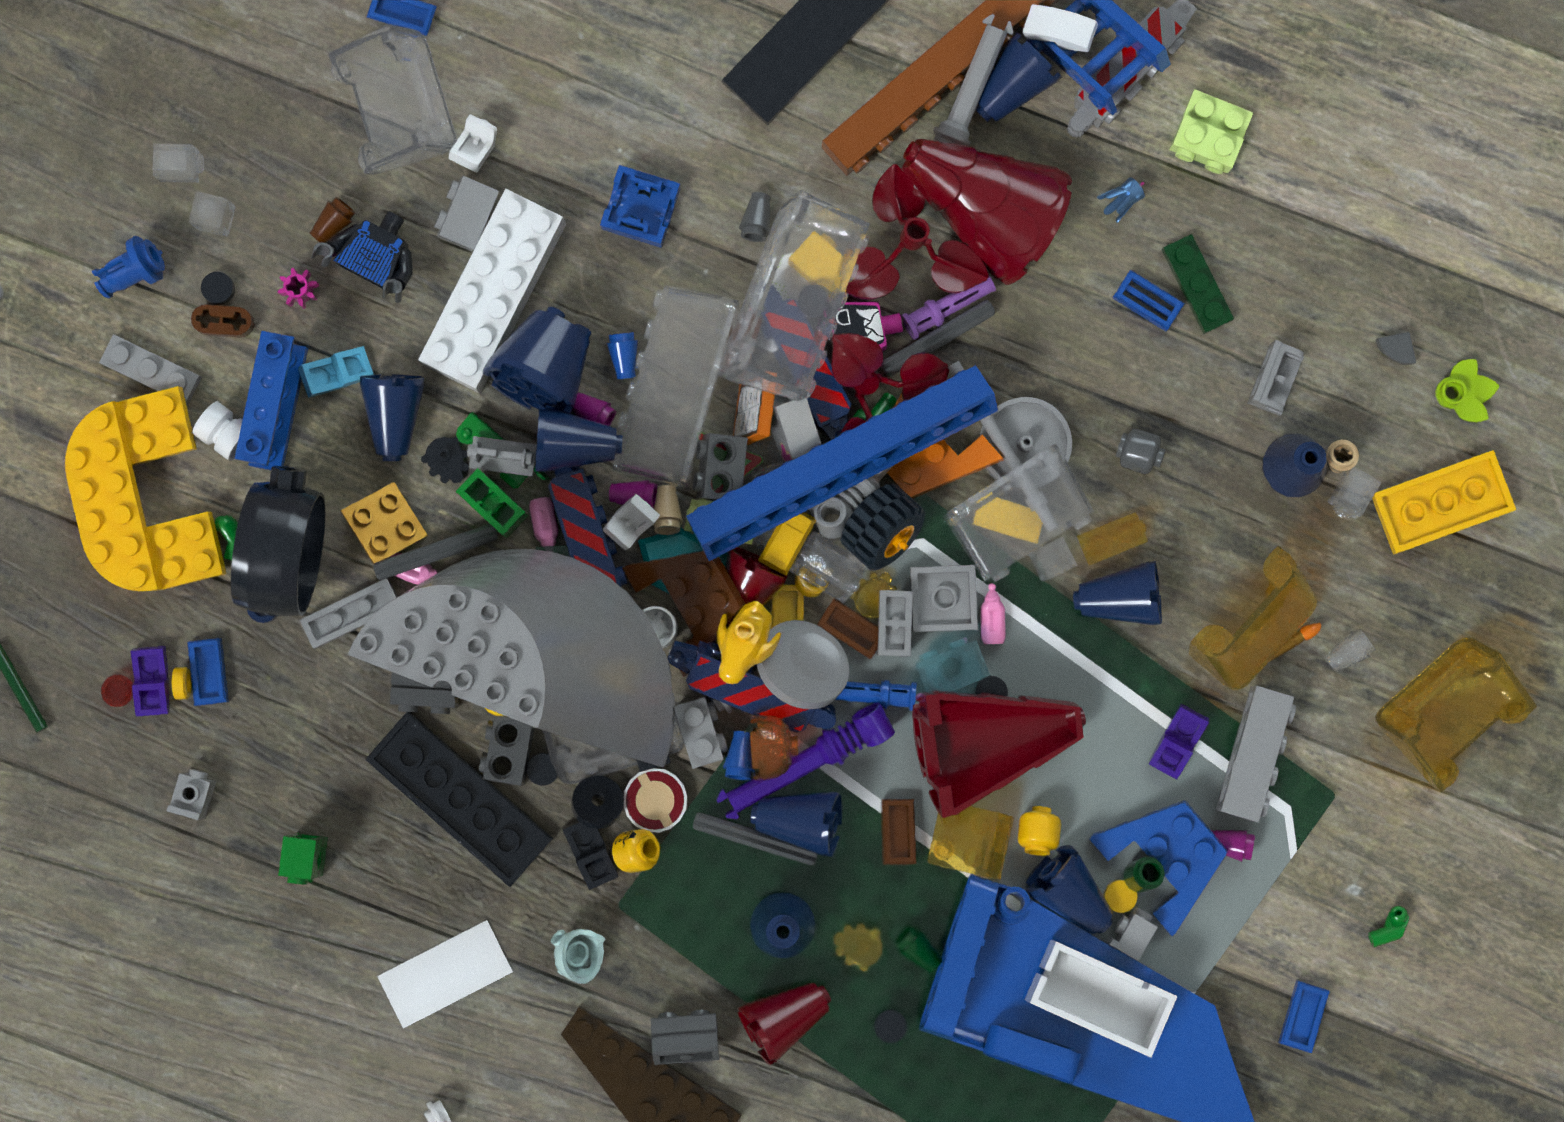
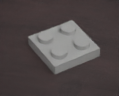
(943, 598)

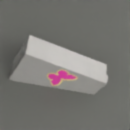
(793, 429)

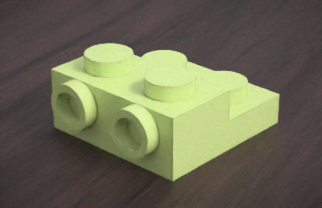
(1211, 132)

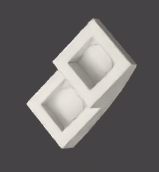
(1060, 26)

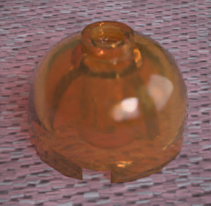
(771, 747)

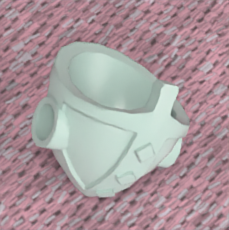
(575, 952)

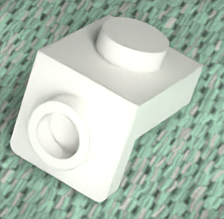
(474, 143)
(630, 521)

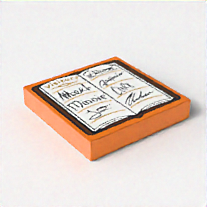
(753, 414)

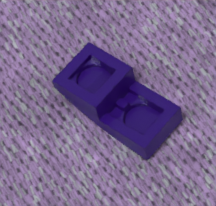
(150, 681)
(1178, 741)

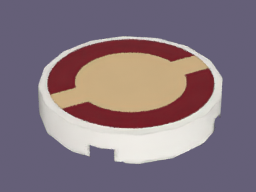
(655, 800)

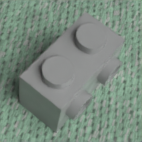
(466, 213)
(699, 732)

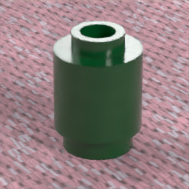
(1152, 875)

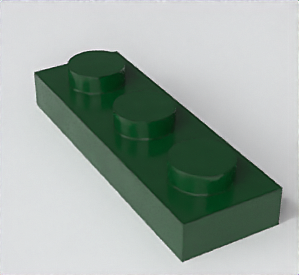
(1197, 284)

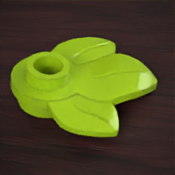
(1470, 391)

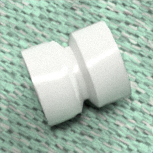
(219, 427)
(663, 624)

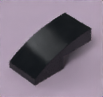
(590, 854)

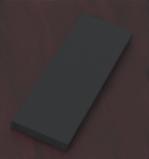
(796, 52)
(459, 798)

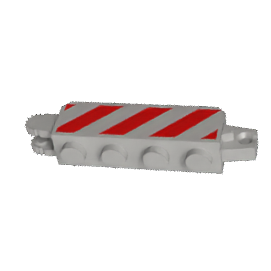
(1167, 28)

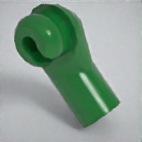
(884, 404)
(227, 526)

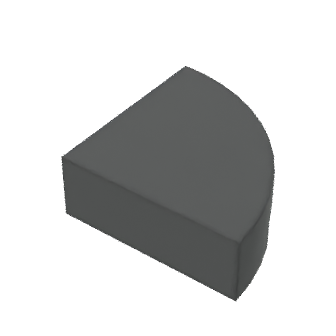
(1397, 348)

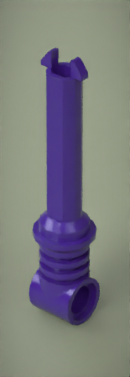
(868, 727)

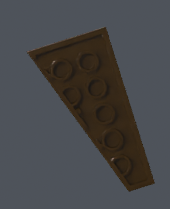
(633, 1081)

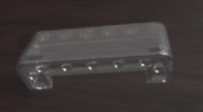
(795, 298)
(674, 385)

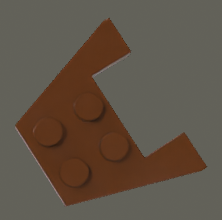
(697, 587)

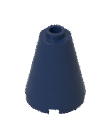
(1015, 80)
(392, 411)
(573, 441)
(1295, 465)
(1123, 595)
(802, 820)
(1070, 891)
(778, 911)

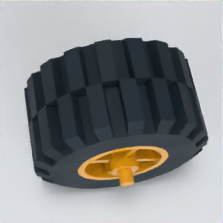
(883, 527)

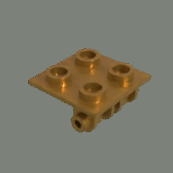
(383, 523)

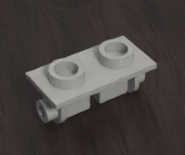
(502, 456)

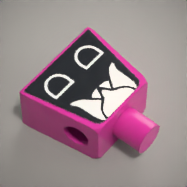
(866, 320)

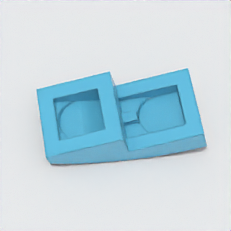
(335, 372)

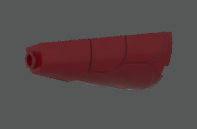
(991, 201)
(987, 741)

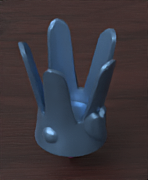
(1127, 193)

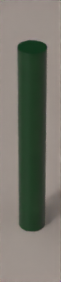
(21, 692)

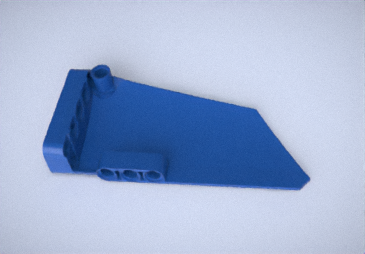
(983, 1005)

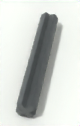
(940, 336)
(435, 551)
(752, 838)

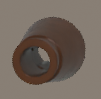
(332, 220)

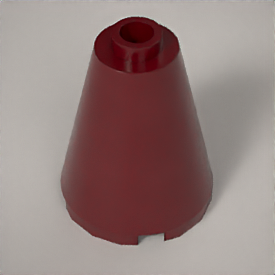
(752, 578)
(783, 1018)

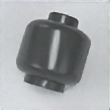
(1140, 451)

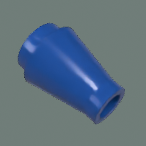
(623, 354)
(739, 760)

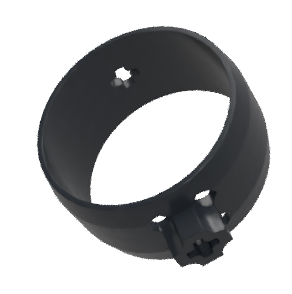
(278, 545)

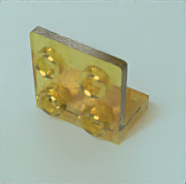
(972, 842)

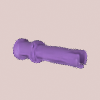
(935, 311)

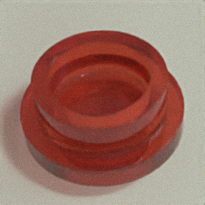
(117, 690)

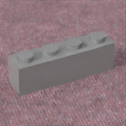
(1255, 754)

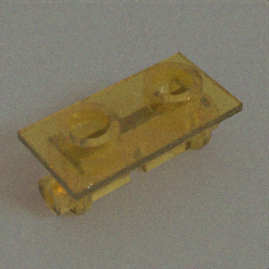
(1112, 538)

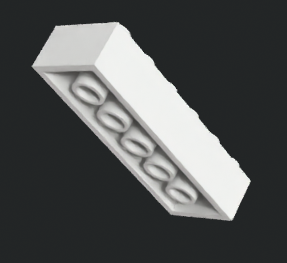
(492, 289)

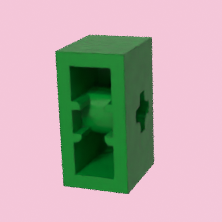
(492, 503)
(302, 857)

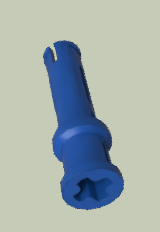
(884, 693)

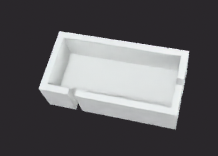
(1101, 998)

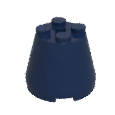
(541, 362)

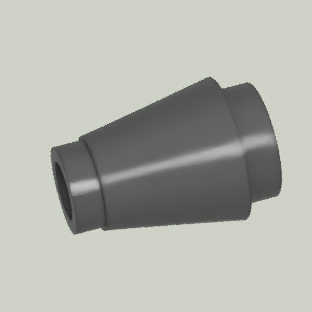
(756, 219)

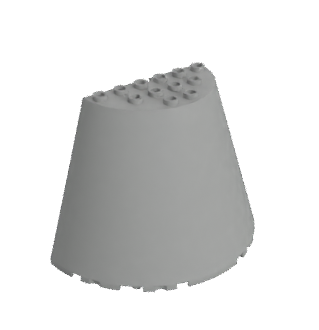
(534, 644)

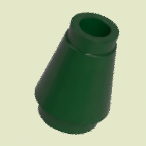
(917, 948)

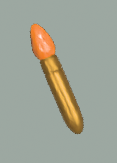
(1305, 633)

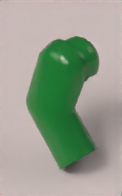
(1393, 928)

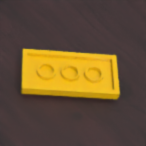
(1443, 502)

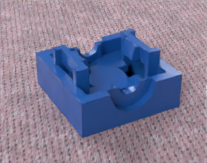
(631, 208)

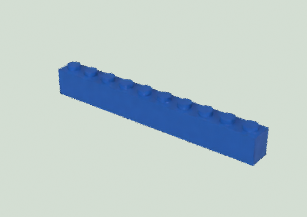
(842, 462)

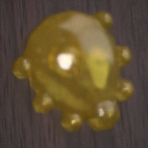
(867, 595)
(859, 946)

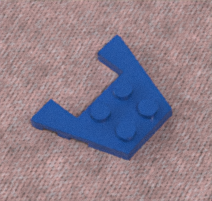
(1182, 846)

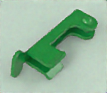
(476, 426)

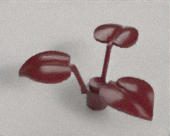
(955, 266)
(858, 357)

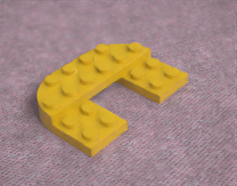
(109, 503)

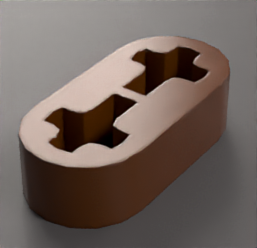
(223, 313)

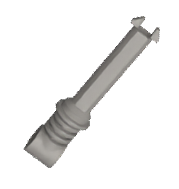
(955, 128)
(844, 505)

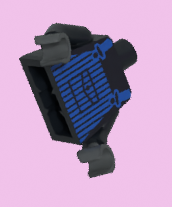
(372, 254)

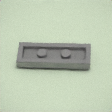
(148, 367)
(347, 613)

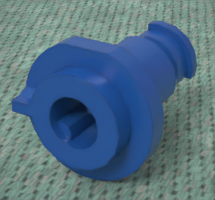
(137, 264)

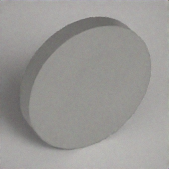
(1029, 428)
(806, 667)

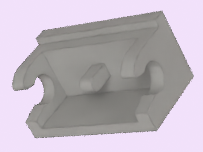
(1276, 377)
(894, 623)

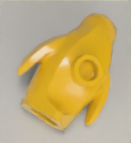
(745, 641)

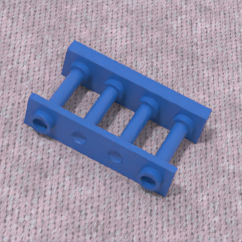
(1127, 34)
(271, 401)

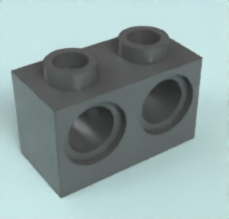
(729, 470)
(517, 751)

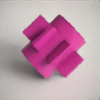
(290, 285)

